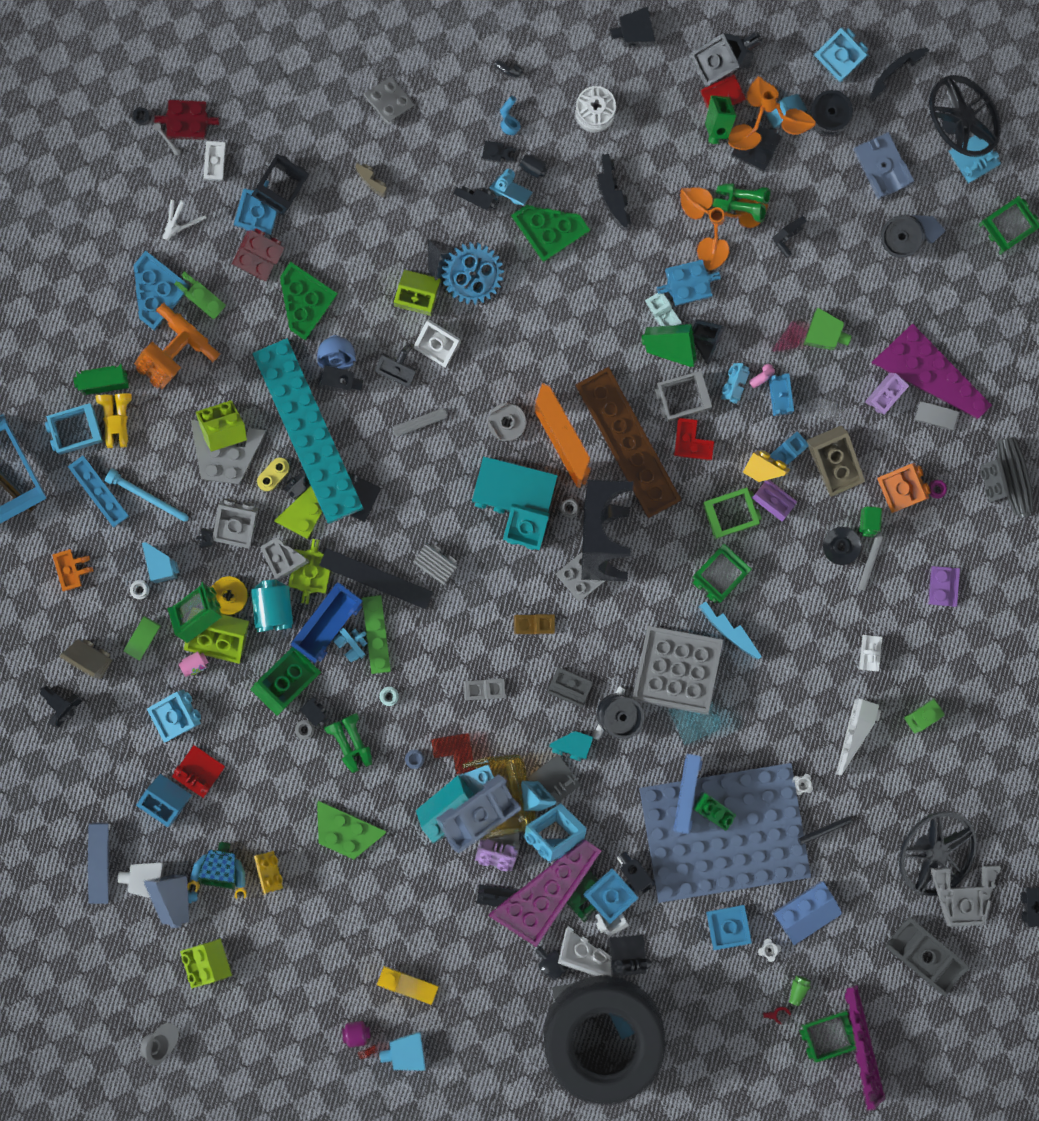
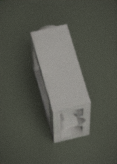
(702, 392)

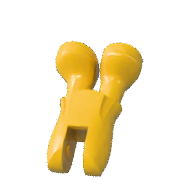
(118, 422)

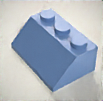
(807, 912)

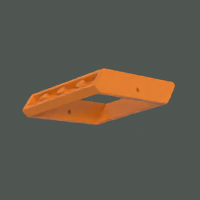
(562, 435)

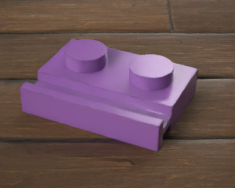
(774, 500)
(944, 586)

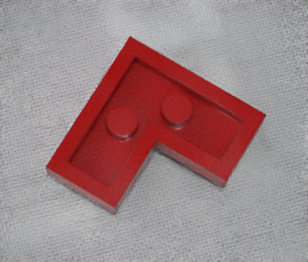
(686, 444)

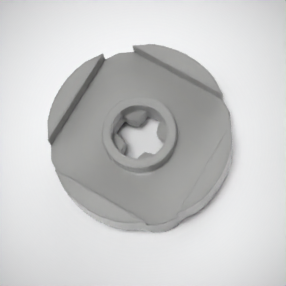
(502, 432)

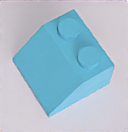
(159, 565)

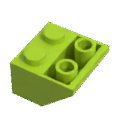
(417, 292)
(221, 425)
(206, 963)

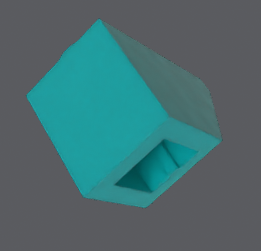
(574, 744)

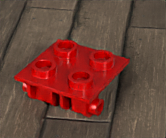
(198, 771)

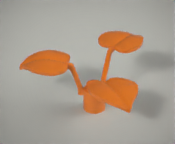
(766, 96)
(696, 203)

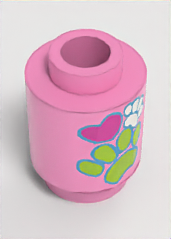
(193, 664)

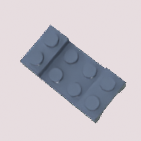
(478, 815)

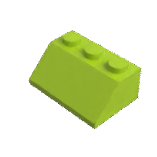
(222, 639)

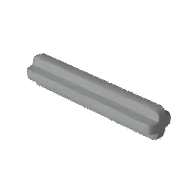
(420, 422)

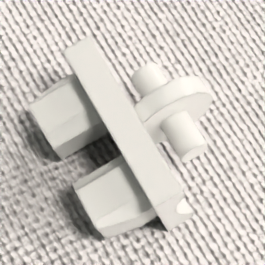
(870, 653)

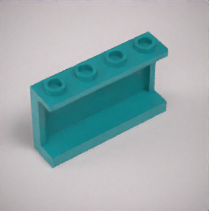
(506, 484)

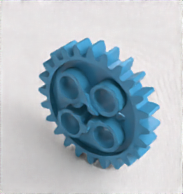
(457, 266)

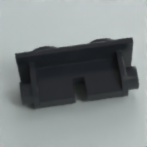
(296, 485)
(493, 895)

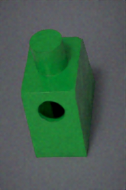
(719, 118)

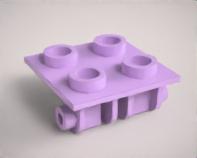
(487, 857)

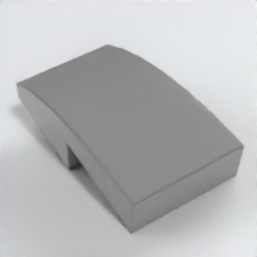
(937, 416)
(484, 689)

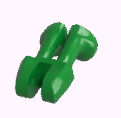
(757, 210)
(337, 731)

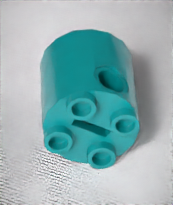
(271, 606)

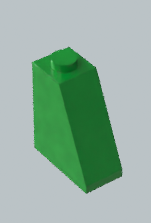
(671, 343)

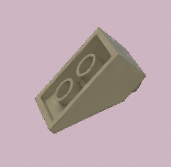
(836, 460)
(87, 659)

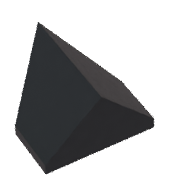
(436, 257)
(706, 338)

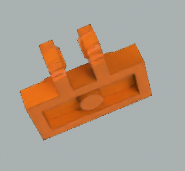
(67, 569)

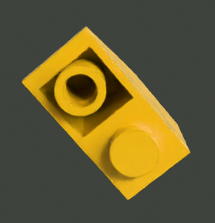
(763, 468)

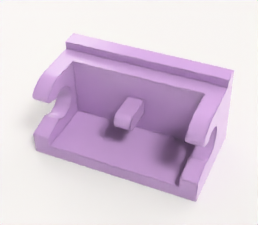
(887, 393)

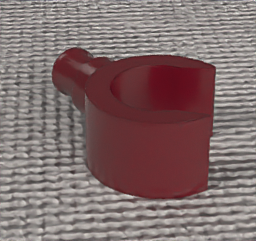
(772, 1014)

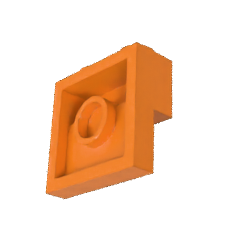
(904, 487)

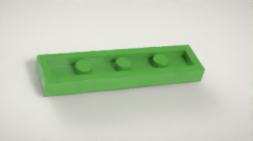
(376, 634)

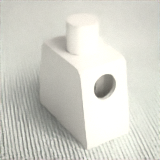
(138, 874)

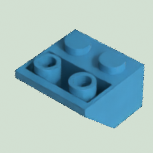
(164, 800)

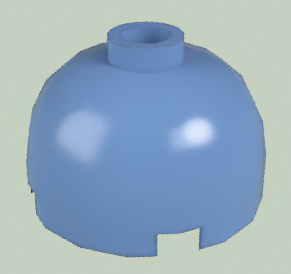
(336, 353)

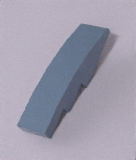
(98, 863)

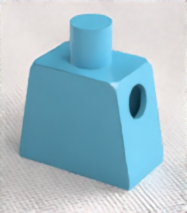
(405, 1053)

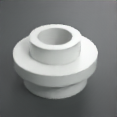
(133, 589)

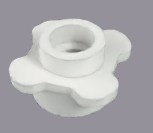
(807, 784)
(774, 950)

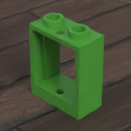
(713, 520)

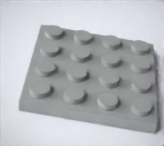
(677, 670)

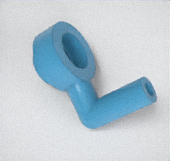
(509, 124)

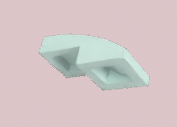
(662, 310)

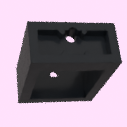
(272, 199)

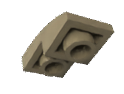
(367, 175)

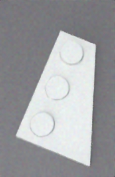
(583, 956)

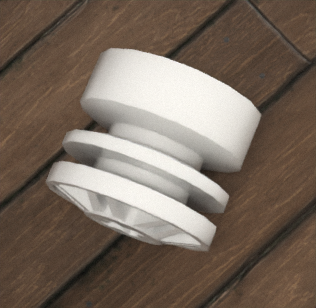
(598, 119)

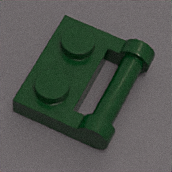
(578, 898)

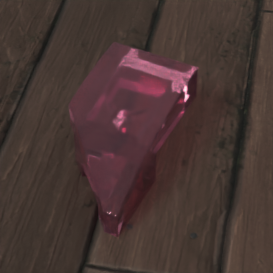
(791, 337)

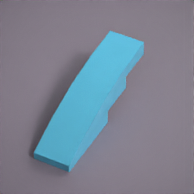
(736, 636)

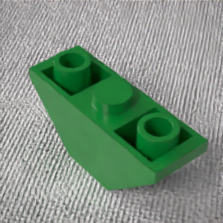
(713, 811)

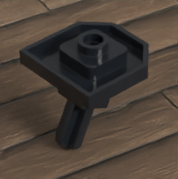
(63, 708)

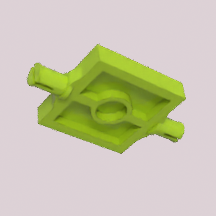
(310, 577)

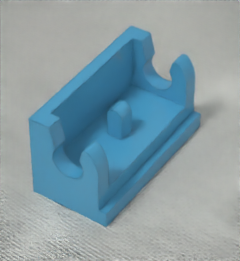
(781, 395)

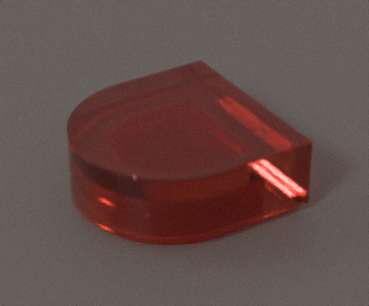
(367, 1052)

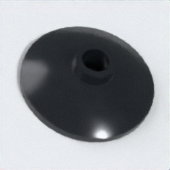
(851, 543)

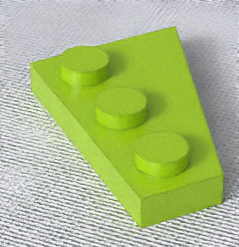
(301, 514)

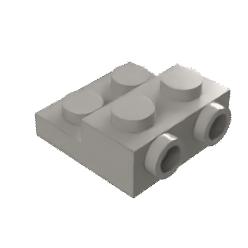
(235, 523)

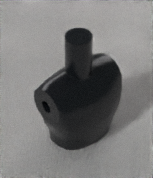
(549, 963)

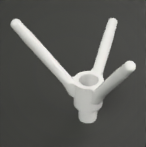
(172, 227)

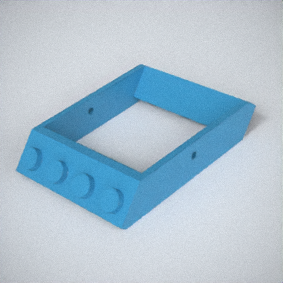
(29, 498)

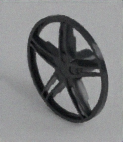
(962, 116)
(936, 851)

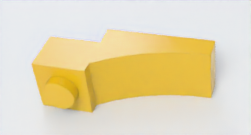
(407, 985)

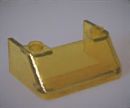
(513, 770)

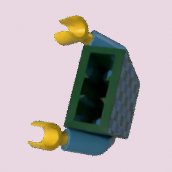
(219, 869)

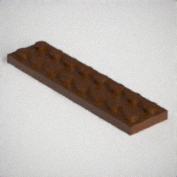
(628, 442)

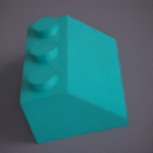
(450, 796)

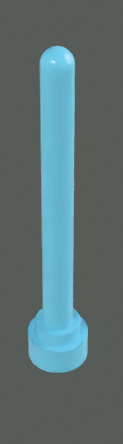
(115, 478)

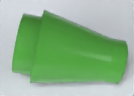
(799, 989)

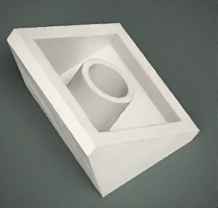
(437, 343)

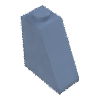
(170, 899)

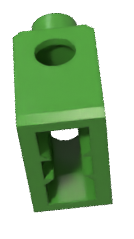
(826, 331)
(924, 716)

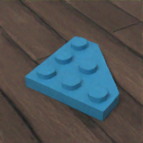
(154, 287)

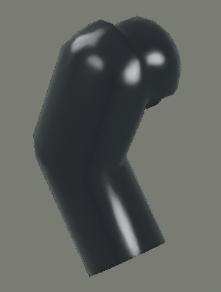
(507, 70)

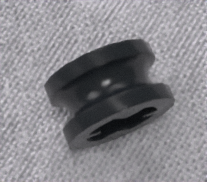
(135, 116)

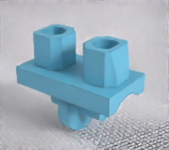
(343, 638)

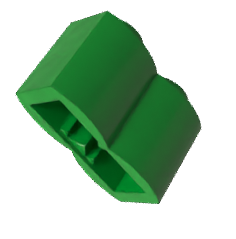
(870, 521)

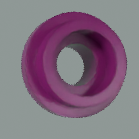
(943, 489)

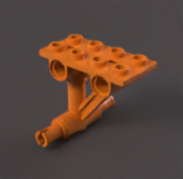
(159, 363)

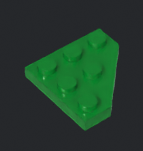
(549, 229)
(304, 300)

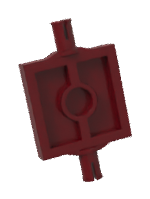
(186, 119)

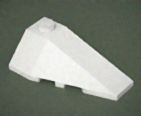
(860, 723)

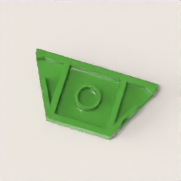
(344, 832)

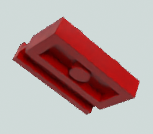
(727, 88)

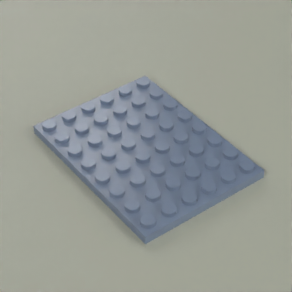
(753, 851)

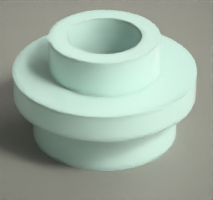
(383, 696)

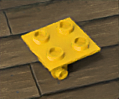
(269, 872)

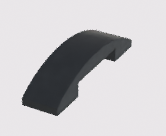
(911, 57)

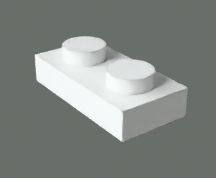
(214, 161)

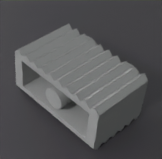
(435, 563)

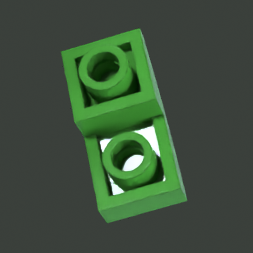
(142, 638)

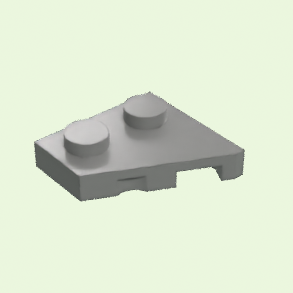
(282, 558)

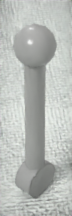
(157, 127)

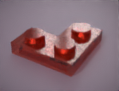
(454, 745)

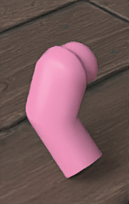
(767, 372)

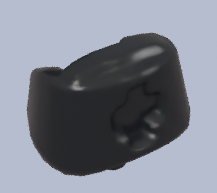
(206, 538)

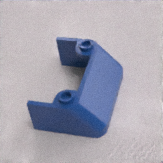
(326, 622)

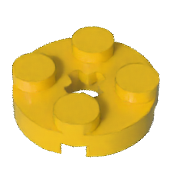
(237, 588)

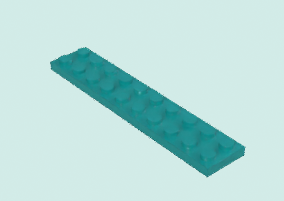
(307, 431)

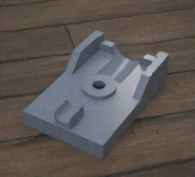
(883, 179)

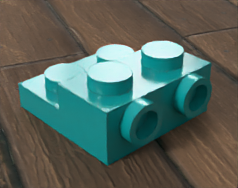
(526, 527)

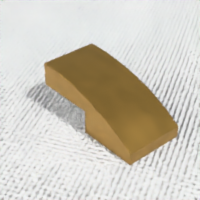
(534, 624)

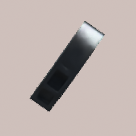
(613, 200)

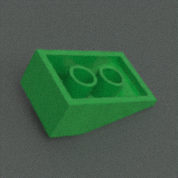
(285, 680)

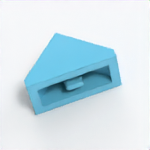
(786, 103)
(536, 796)

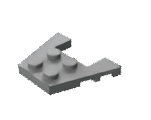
(227, 463)
(965, 904)

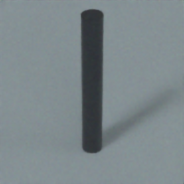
(824, 830)

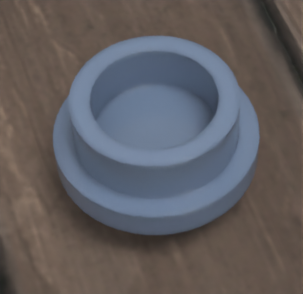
(414, 759)

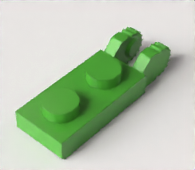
(201, 297)

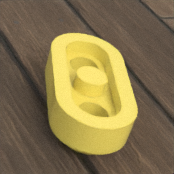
(273, 474)

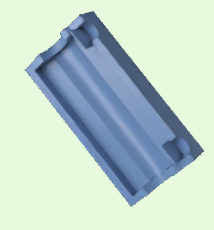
(686, 795)

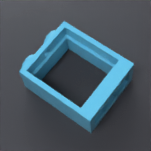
(51, 428)
(566, 821)

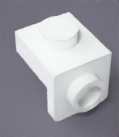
(612, 928)

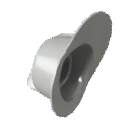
(159, 1044)

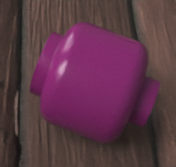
(355, 1034)

